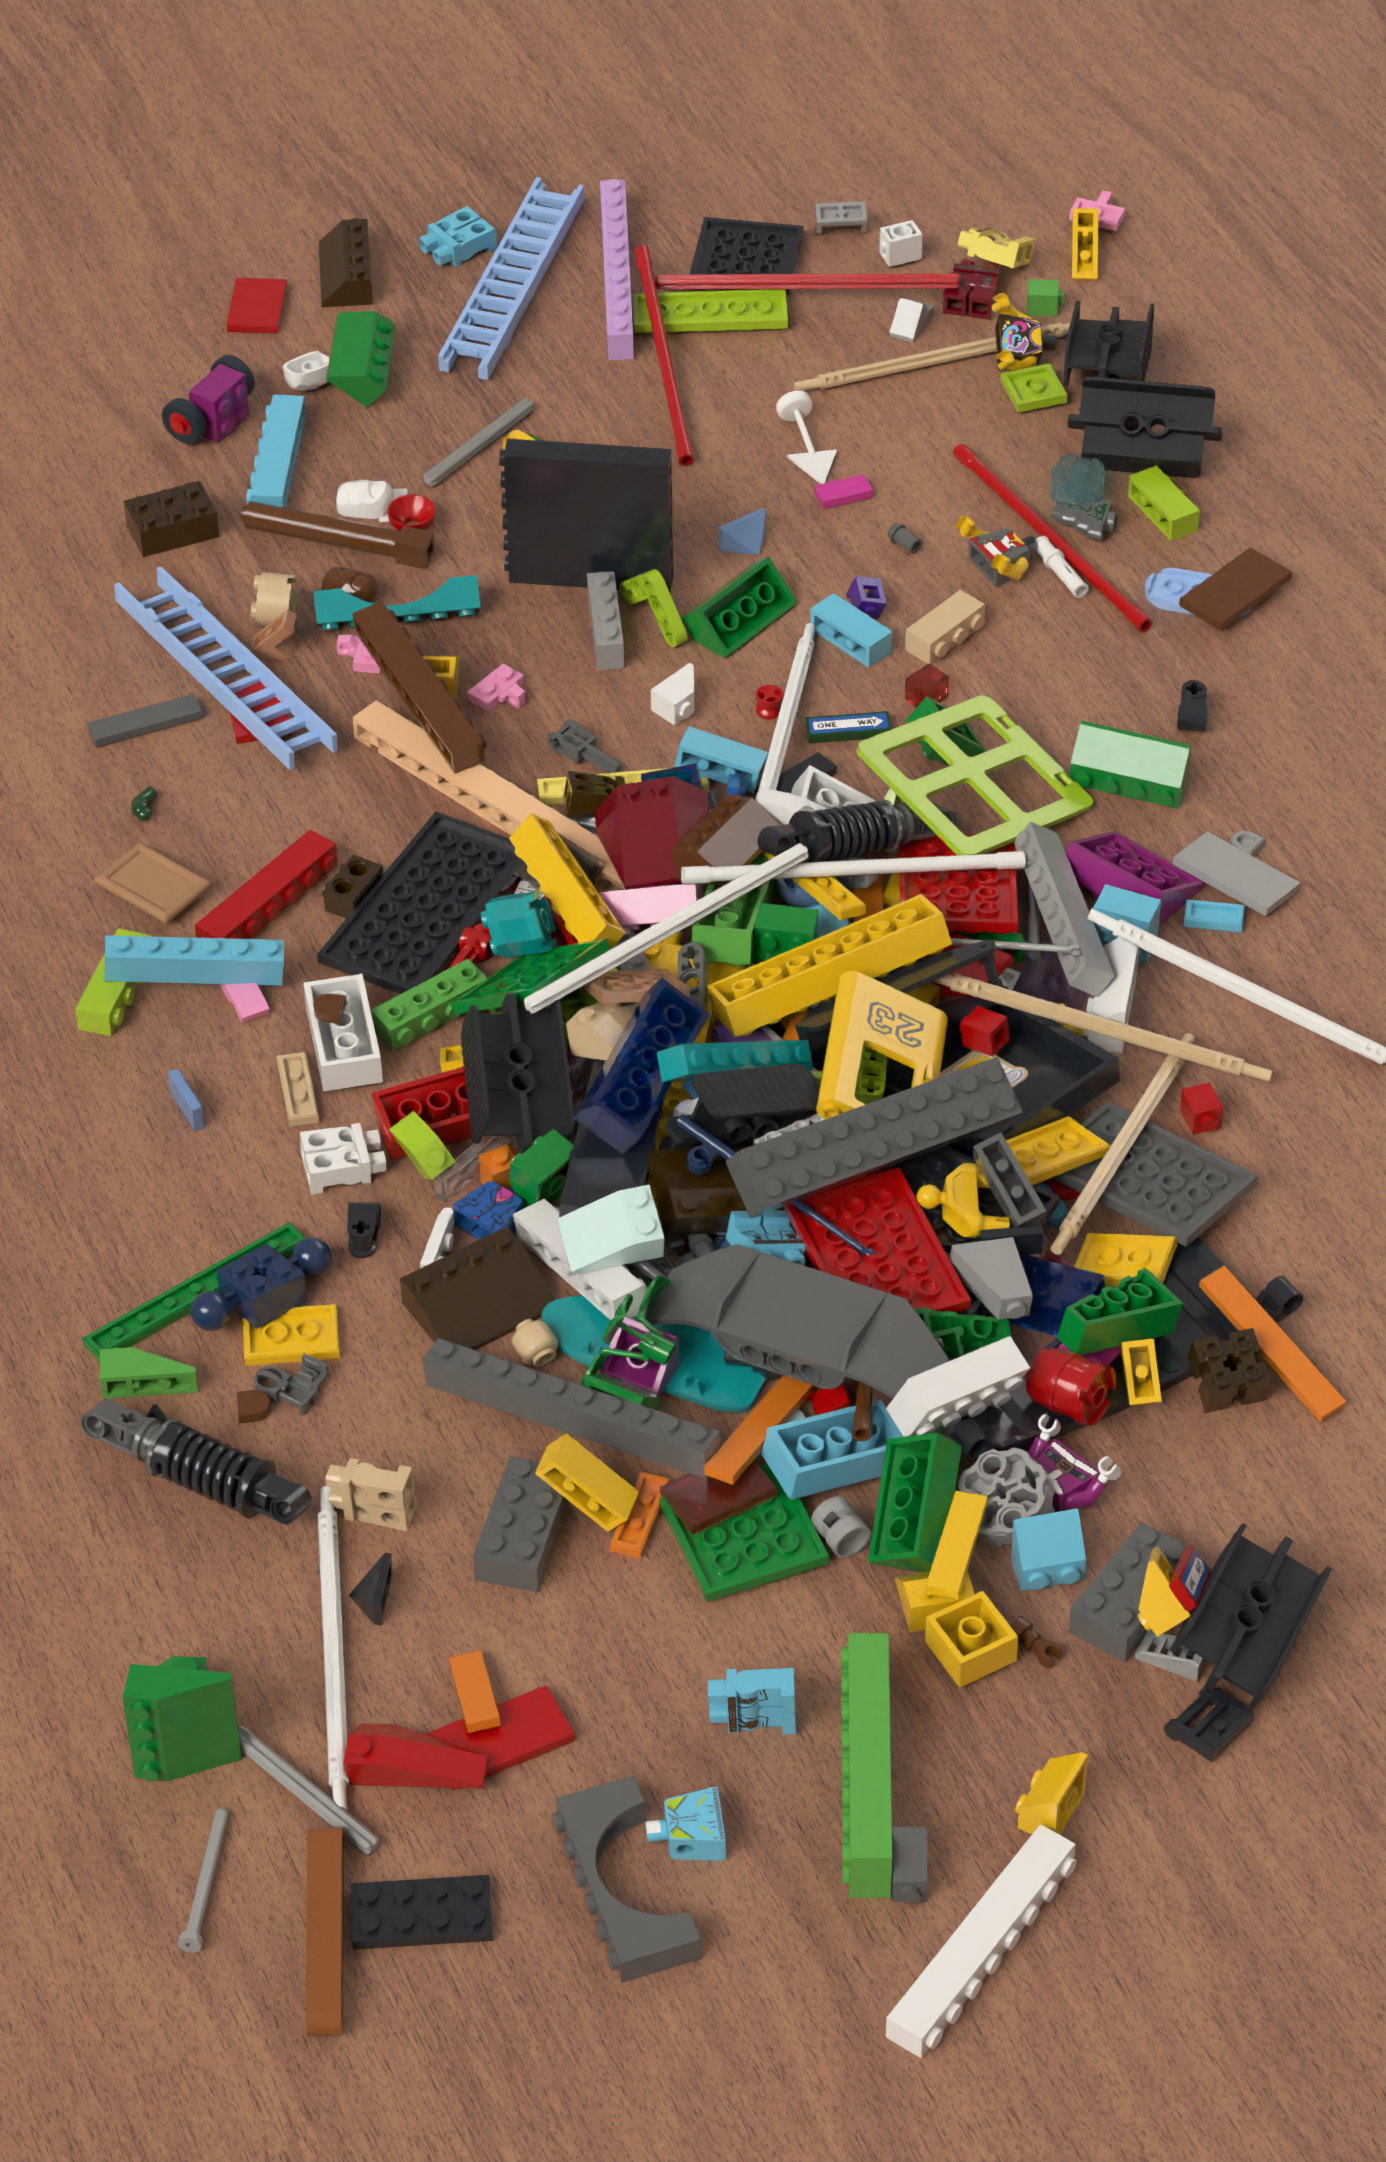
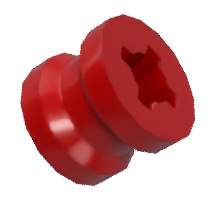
(768, 701)

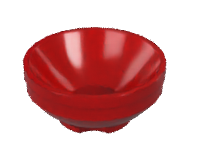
(409, 509)

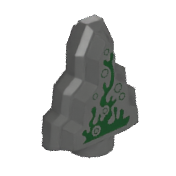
(1088, 518)

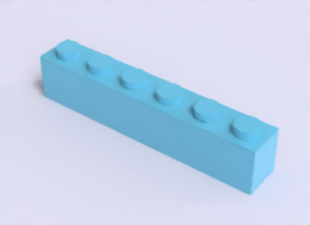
(277, 451)
(193, 960)

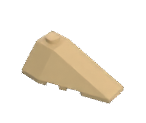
(597, 1029)

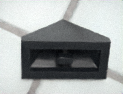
(374, 1588)

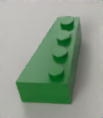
(1128, 1312)

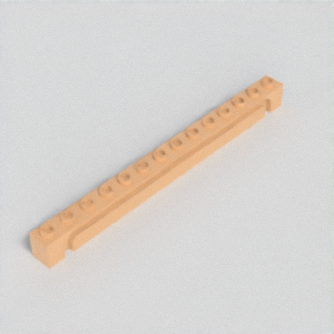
(474, 787)

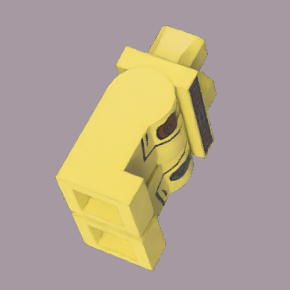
(997, 246)

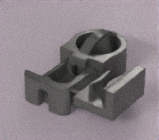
(300, 1389)

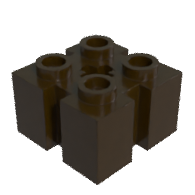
(1229, 1370)

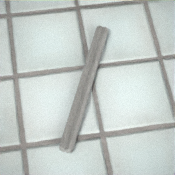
(478, 442)
(307, 1792)

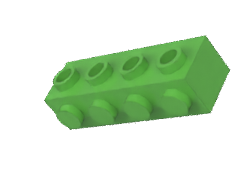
(424, 1005)

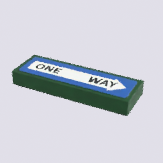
(846, 726)

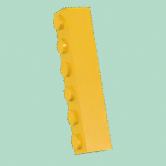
(564, 882)

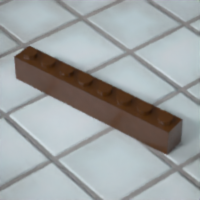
(419, 687)

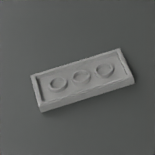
(1236, 873)

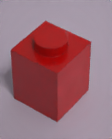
(984, 1031)
(1201, 1108)

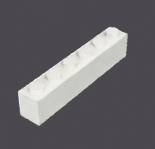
(603, 1288)

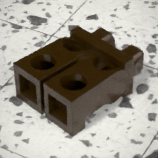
(587, 792)

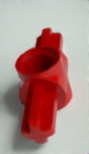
(474, 945)

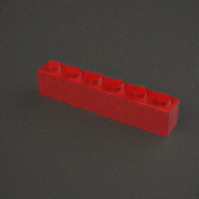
(271, 889)

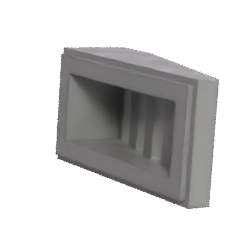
(1178, 1665)

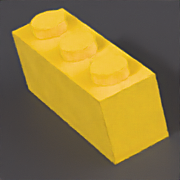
(587, 1482)

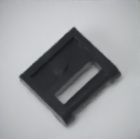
(1215, 1729)

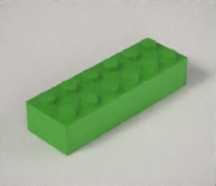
(729, 931)

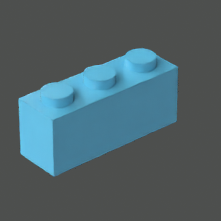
(851, 630)
(720, 757)

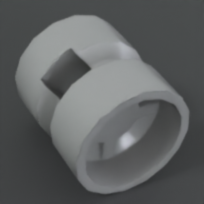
(841, 1527)

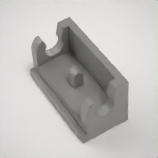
(840, 215)

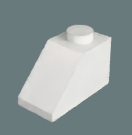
(675, 696)

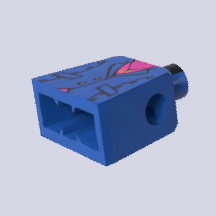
(487, 1210)

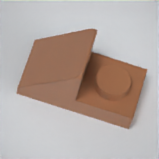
(275, 639)

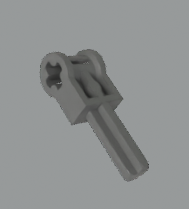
(581, 744)

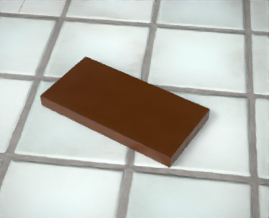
(1235, 588)

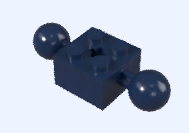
(261, 1285)

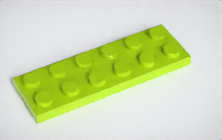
(715, 310)

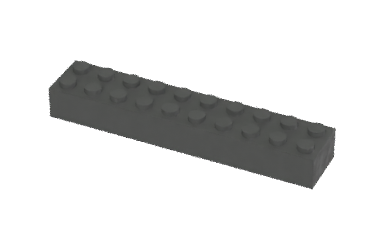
(873, 1137)

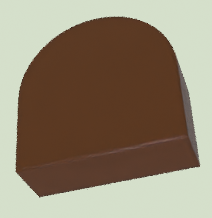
(330, 1007)
(252, 1405)

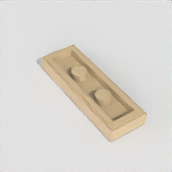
(297, 1089)

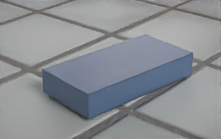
(186, 1099)

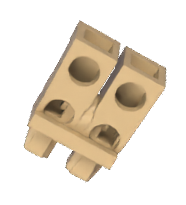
(373, 1493)

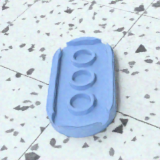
(1170, 585)

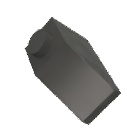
(909, 1864)

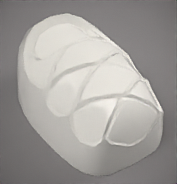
(306, 371)
(364, 498)

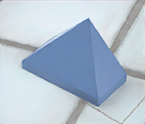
(744, 534)

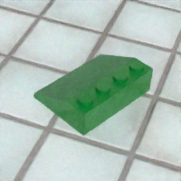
(180, 1721)

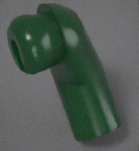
(141, 801)

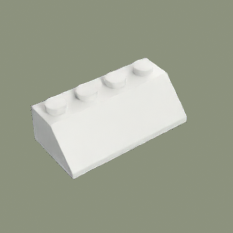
(1117, 997)

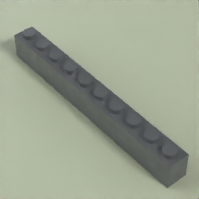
(570, 1407)

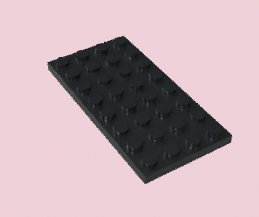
(422, 904)

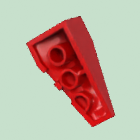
(410, 1759)

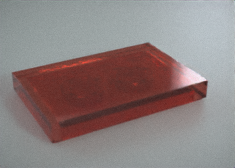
(709, 1501)

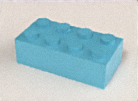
(823, 1455)

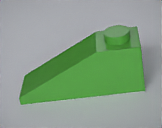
(140, 1373)

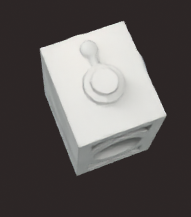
(900, 243)

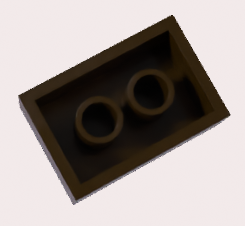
(171, 518)

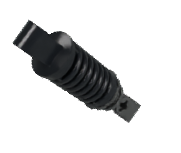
(849, 831)
(198, 1462)

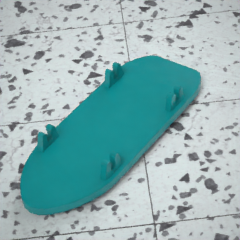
(701, 1369)

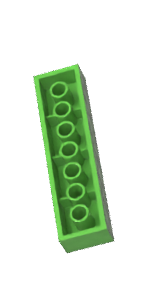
(866, 1766)

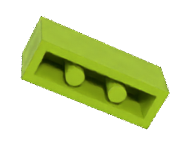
(1164, 503)

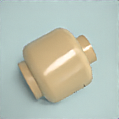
(535, 1342)

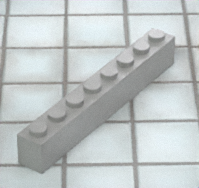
(1064, 909)

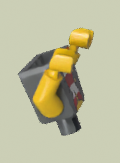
(998, 553)

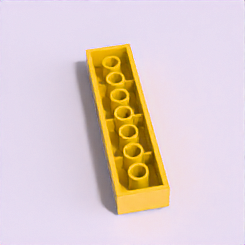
(812, 970)

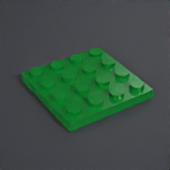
(528, 975)
(752, 1546)

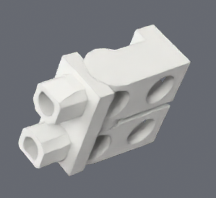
(340, 1156)

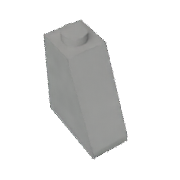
(994, 1276)

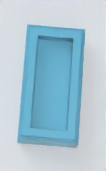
(1214, 915)

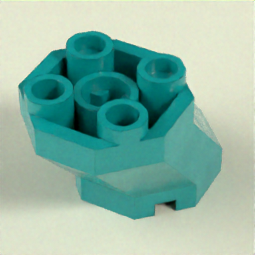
(519, 924)

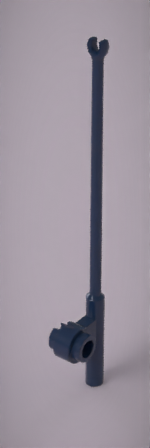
(700, 1162)

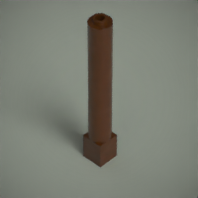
(409, 546)

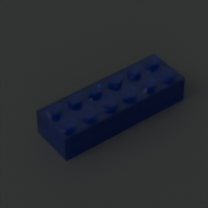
(631, 1080)

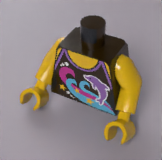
(1018, 337)

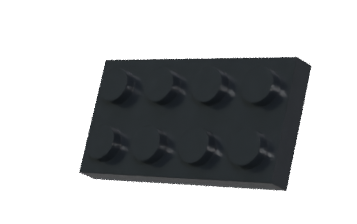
(421, 1912)

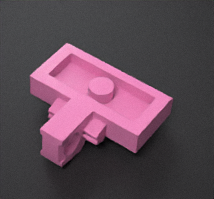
(1108, 215)
(353, 647)
(498, 687)

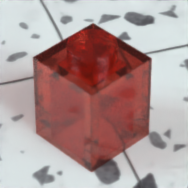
(924, 683)

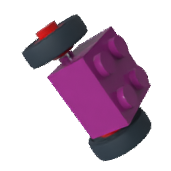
(213, 404)

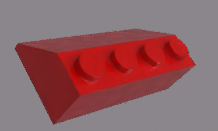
(436, 1099)

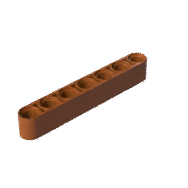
(324, 1931)

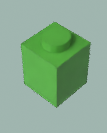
(1043, 297)

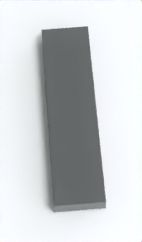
(144, 720)

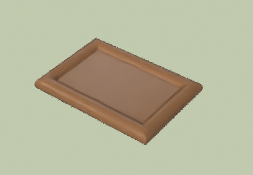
(153, 882)

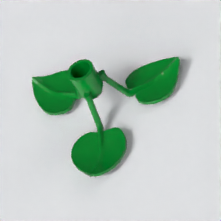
(653, 1345)

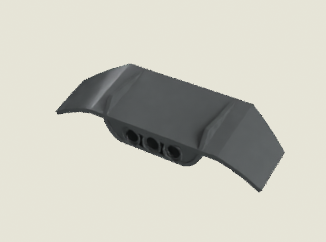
(799, 1320)

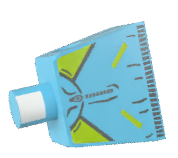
(691, 1826)

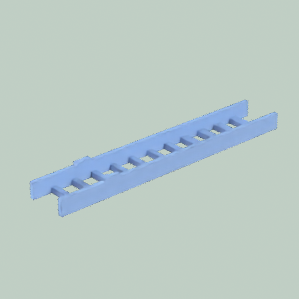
(239, 708)

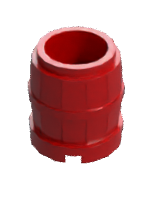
(1070, 1384)

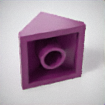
(635, 1371)

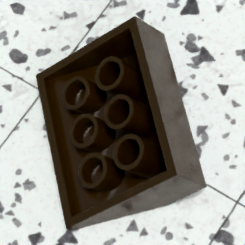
(693, 1201)
(476, 1292)

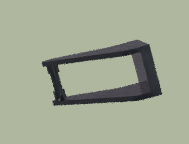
(817, 1023)

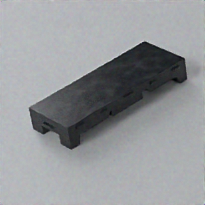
(599, 1168)

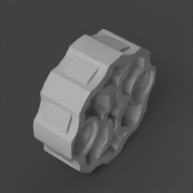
(1008, 1491)

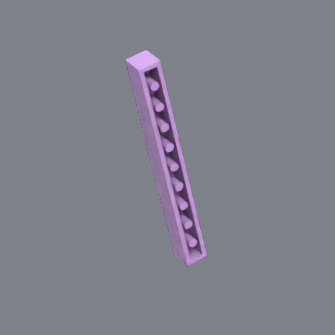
(616, 270)

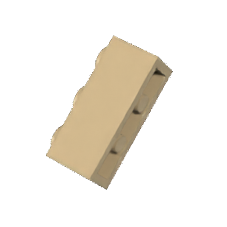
(945, 627)

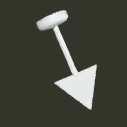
(795, 407)

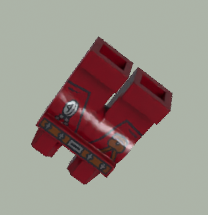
(976, 288)

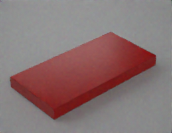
(528, 1728)

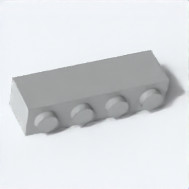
(605, 620)

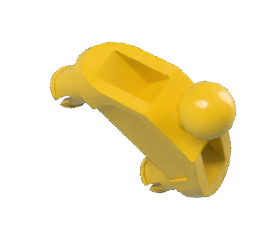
(960, 1202)

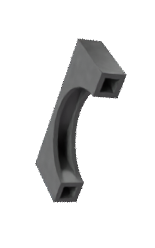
(635, 1939)

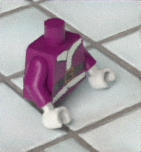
(1075, 1480)

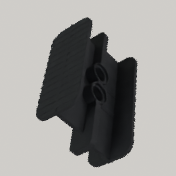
(1109, 346)
(1114, 402)
(543, 1073)
(746, 1104)
(1283, 1598)

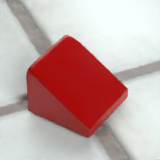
(829, 1400)

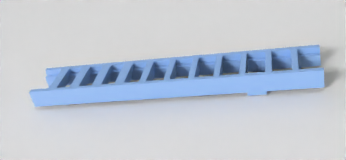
(498, 269)

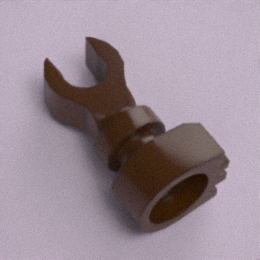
(1033, 1640)

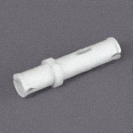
(1054, 559)

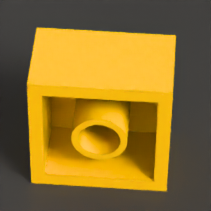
(971, 1639)

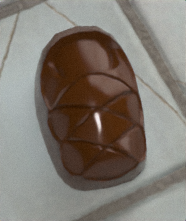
(352, 581)

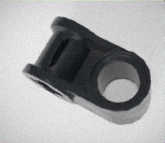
(1192, 708)
(363, 1228)

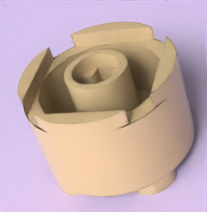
(274, 597)

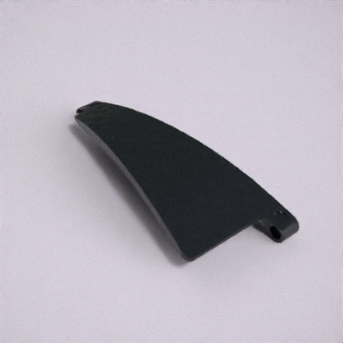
(1017, 1420)

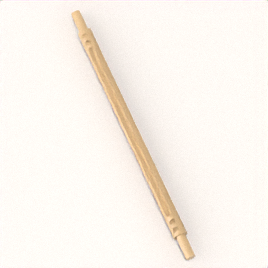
(914, 361)
(1103, 1026)
(1119, 1149)

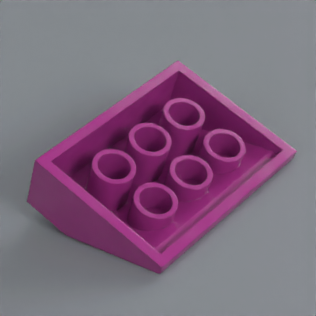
(1128, 866)

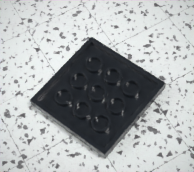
(746, 247)

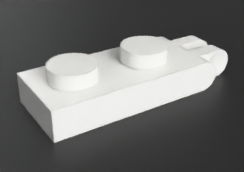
(440, 1239)

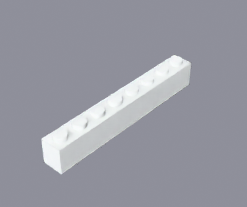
(981, 1941)

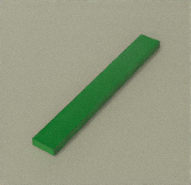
(177, 1301)

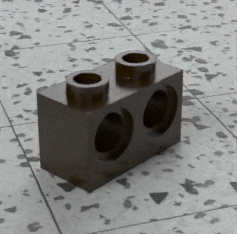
(350, 885)

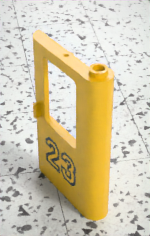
(884, 1021)

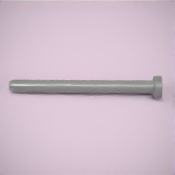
(191, 1940)

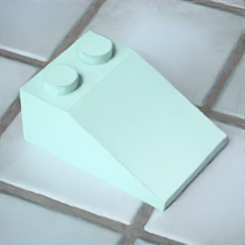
(612, 1231)

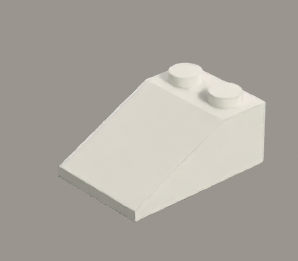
(827, 790)

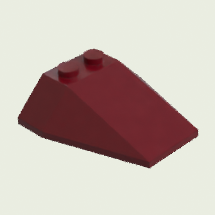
(644, 823)

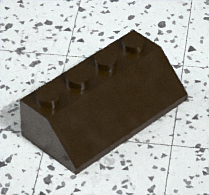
(346, 265)

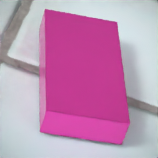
(843, 491)

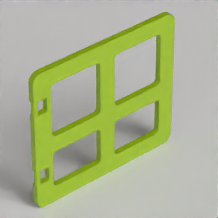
(973, 772)

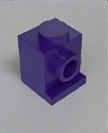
(868, 602)

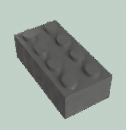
(520, 1529)
(1110, 1605)

